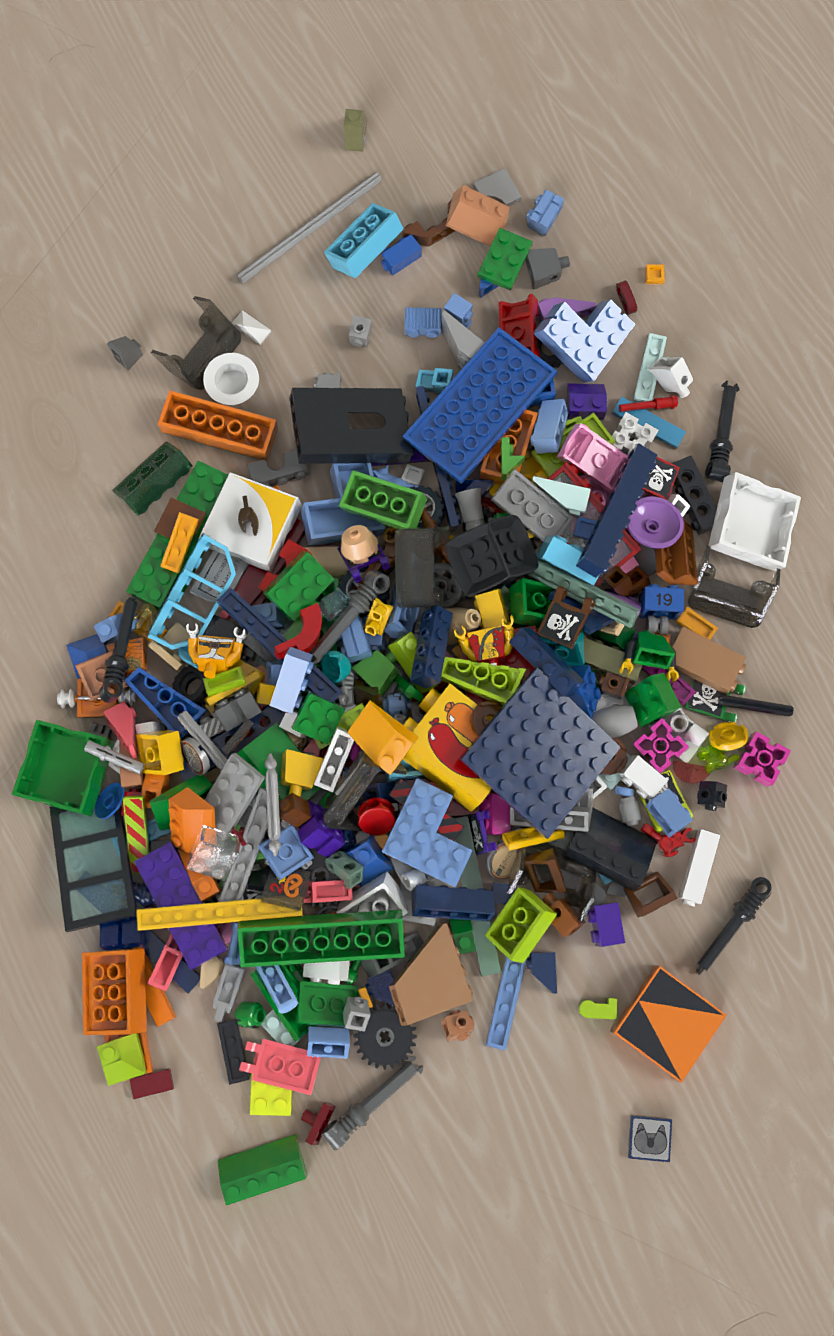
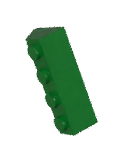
(261, 1169)

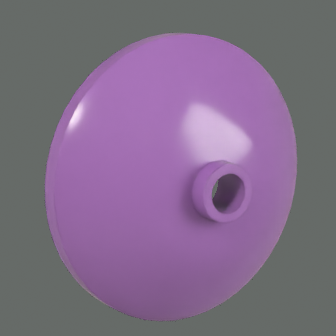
(661, 517)

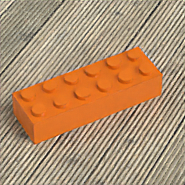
(218, 425)

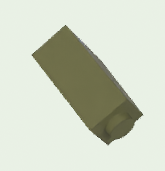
(355, 129)

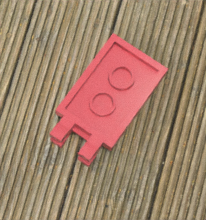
(282, 1066)

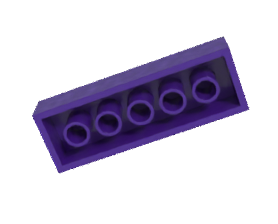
(171, 887)

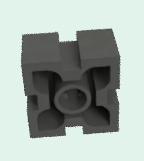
(236, 709)

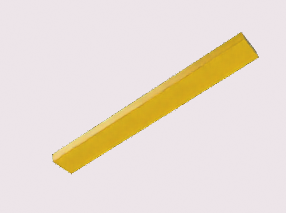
(210, 914)

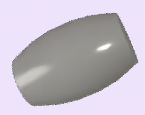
(616, 720)

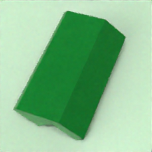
(293, 975)

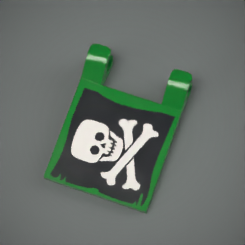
(706, 701)

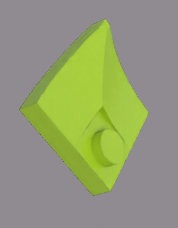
(122, 1059)

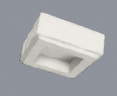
(413, 474)

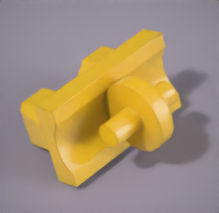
(378, 618)

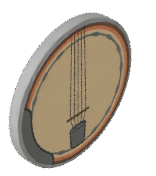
(501, 862)

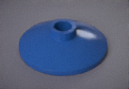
(109, 801)

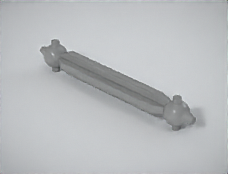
(272, 804)

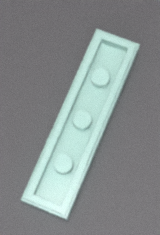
(646, 381)

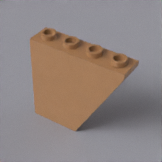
(431, 979)

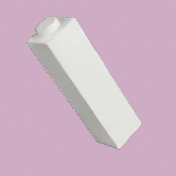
(699, 867)

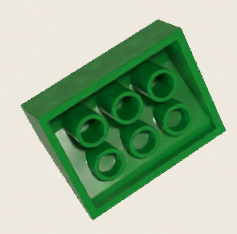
(273, 742)

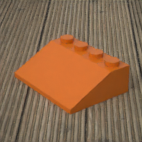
(114, 992)

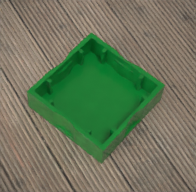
(59, 769)

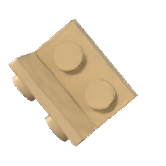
(175, 634)

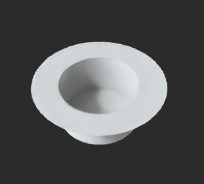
(231, 378)

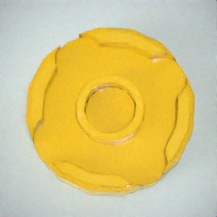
(728, 736)

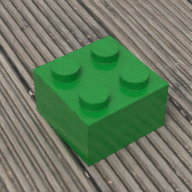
(652, 699)

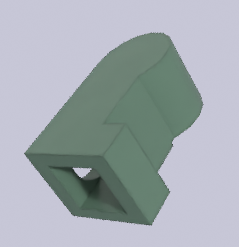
(345, 868)

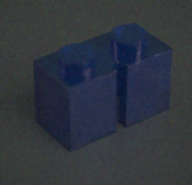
(121, 935)

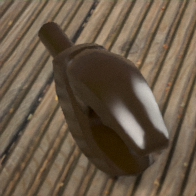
(248, 515)

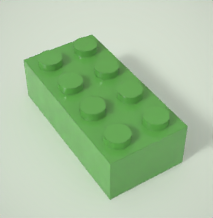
(382, 501)

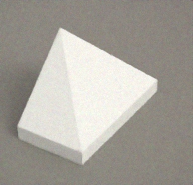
(251, 327)

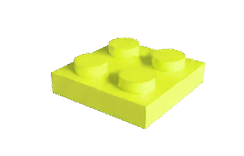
(269, 1100)

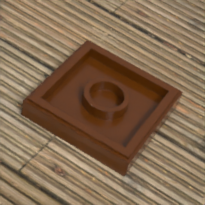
(168, 519)

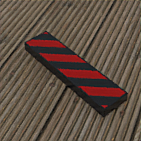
(448, 827)

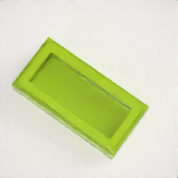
(224, 681)

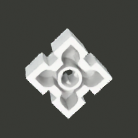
(630, 429)

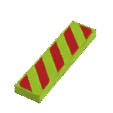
(136, 829)

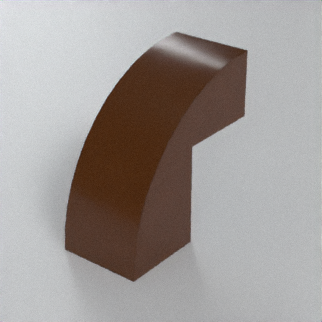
(628, 583)

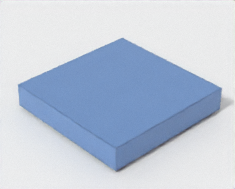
(290, 856)

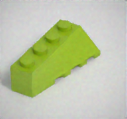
(482, 679)

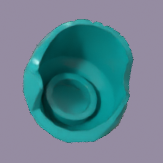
(335, 666)

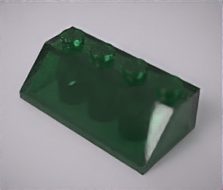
(152, 478)

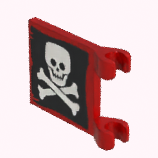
(661, 479)

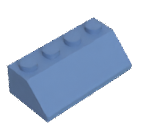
(401, 619)

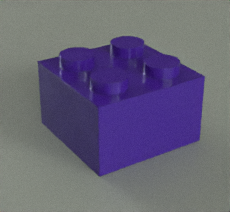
(606, 924)

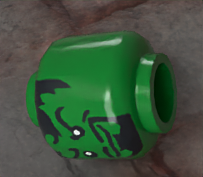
(250, 1014)

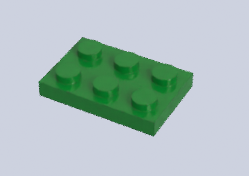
(505, 259)
(323, 1003)

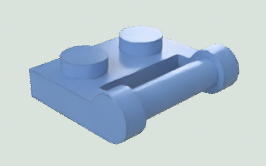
(233, 954)

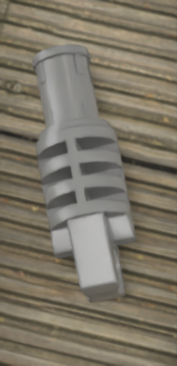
(347, 688)

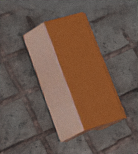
(678, 562)

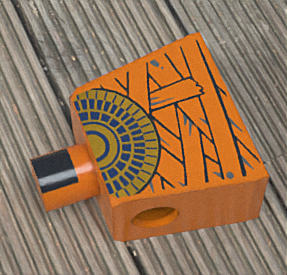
(135, 654)

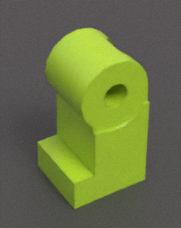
(598, 1010)

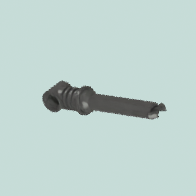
(357, 604)
(338, 1131)

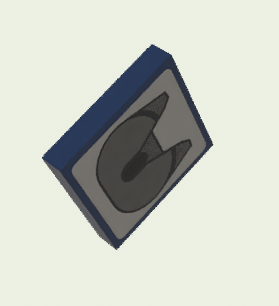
(650, 1138)

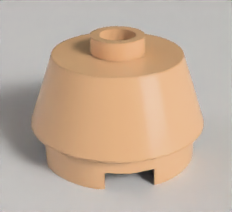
(358, 544)

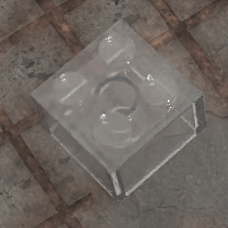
(214, 853)

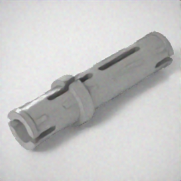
(107, 754)

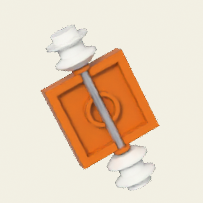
(88, 708)

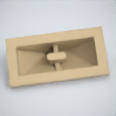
(211, 971)

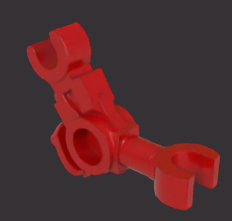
(665, 843)

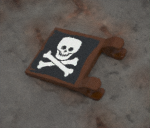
(564, 621)

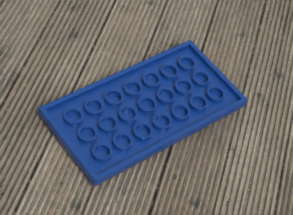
(479, 405)

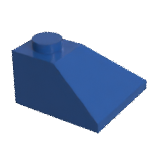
(85, 650)
(370, 856)

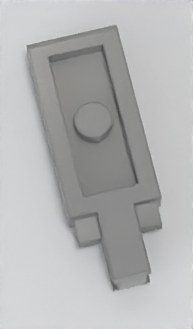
(227, 990)

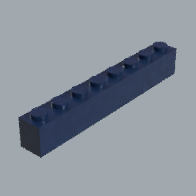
(617, 510)

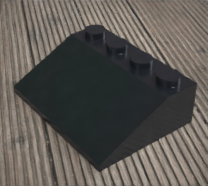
(613, 850)

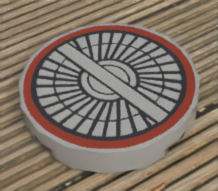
(196, 759)

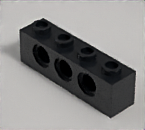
(697, 486)

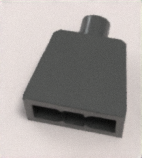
(545, 266)

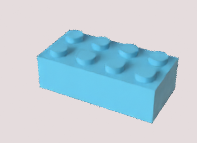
(363, 240)

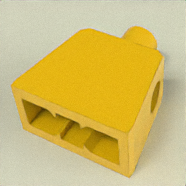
(299, 771)

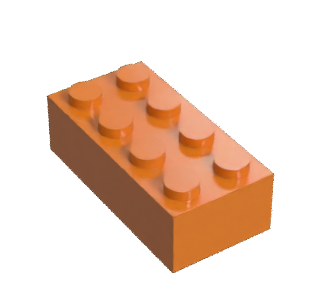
(520, 437)

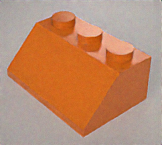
(187, 816)

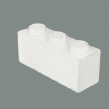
(334, 759)

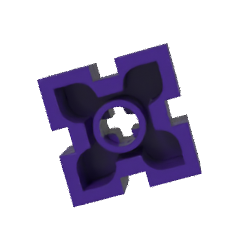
(317, 835)

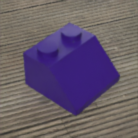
(585, 400)

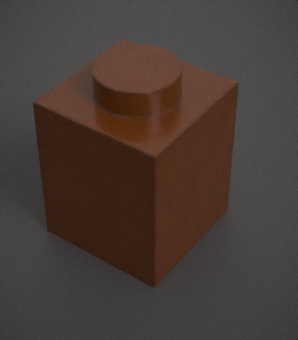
(294, 810)

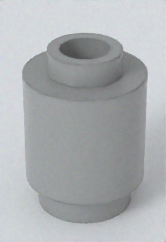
(629, 811)

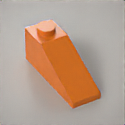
(205, 886)

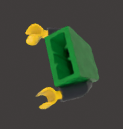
(650, 651)

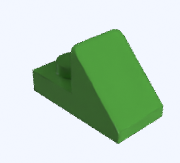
(508, 461)

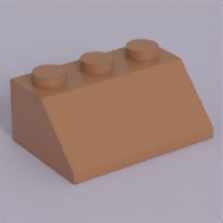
(476, 215)

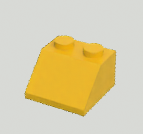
(160, 752)

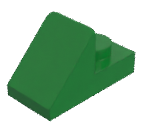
(463, 935)

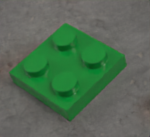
(318, 718)

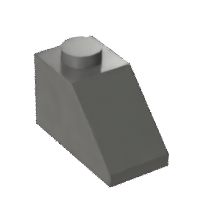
(125, 351)

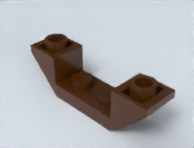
(432, 235)

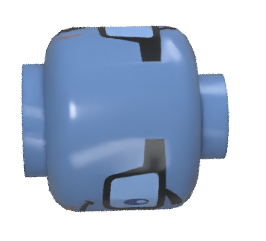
(396, 704)

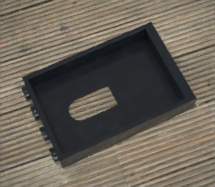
(324, 426)

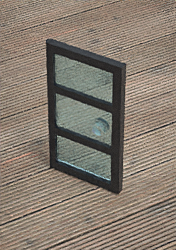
(92, 868)

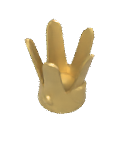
(147, 612)

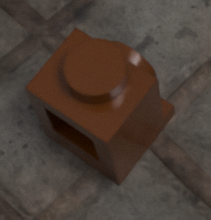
(617, 691)

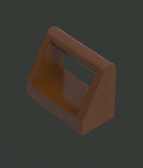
(548, 857)
(667, 897)

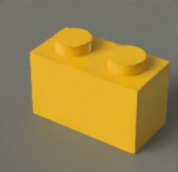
(491, 609)

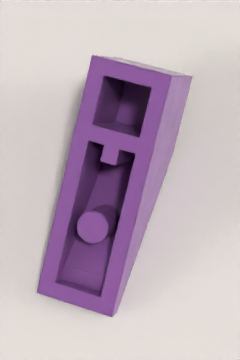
(581, 308)

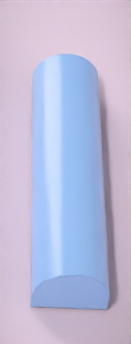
(278, 987)

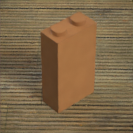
(707, 661)

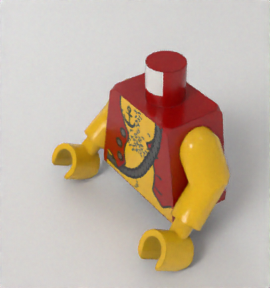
(488, 644)

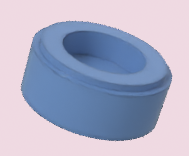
(624, 791)

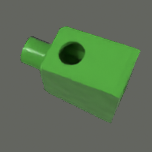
(378, 670)

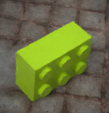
(520, 925)

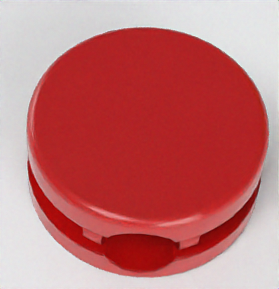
(376, 816)

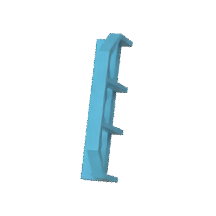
(176, 594)

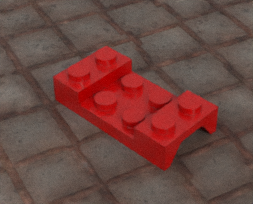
(520, 321)

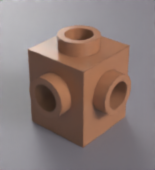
(458, 1025)

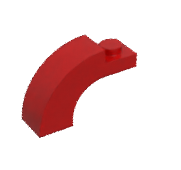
(308, 637)

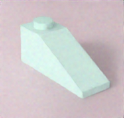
(568, 496)

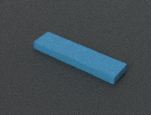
(666, 432)

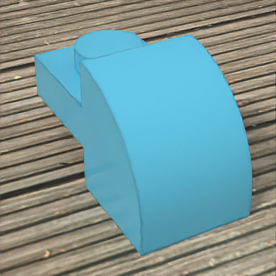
(434, 380)

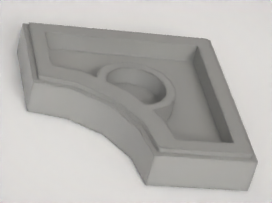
(499, 187)

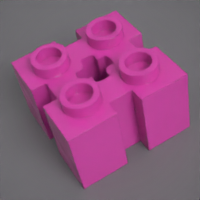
(662, 733)
(772, 755)

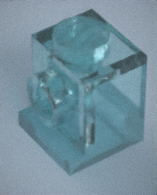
(333, 604)

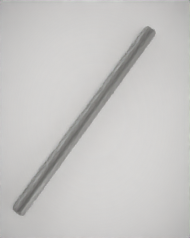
(309, 227)
(212, 751)

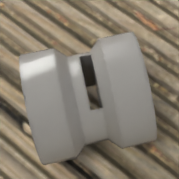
(657, 625)

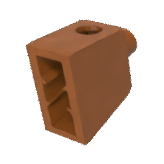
(568, 921)

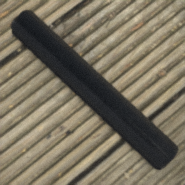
(755, 705)

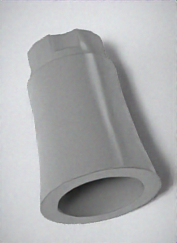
(471, 507)

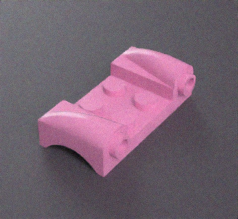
(593, 456)

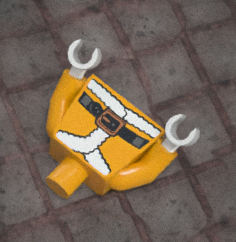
(214, 653)

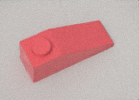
(122, 723)

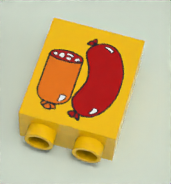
(442, 740)

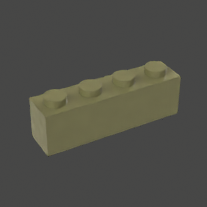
(605, 658)

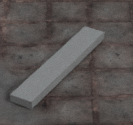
(253, 836)

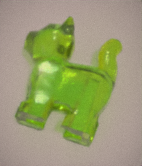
(715, 758)

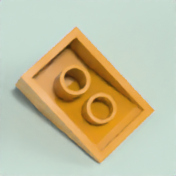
(382, 737)

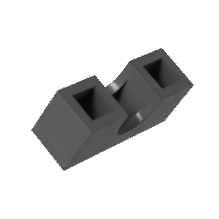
(291, 470)

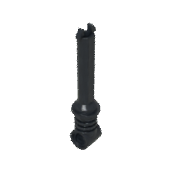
(721, 446)
(117, 664)
(743, 912)

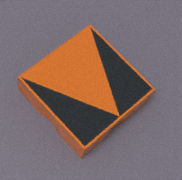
(668, 1023)

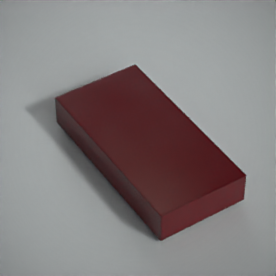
(151, 1084)

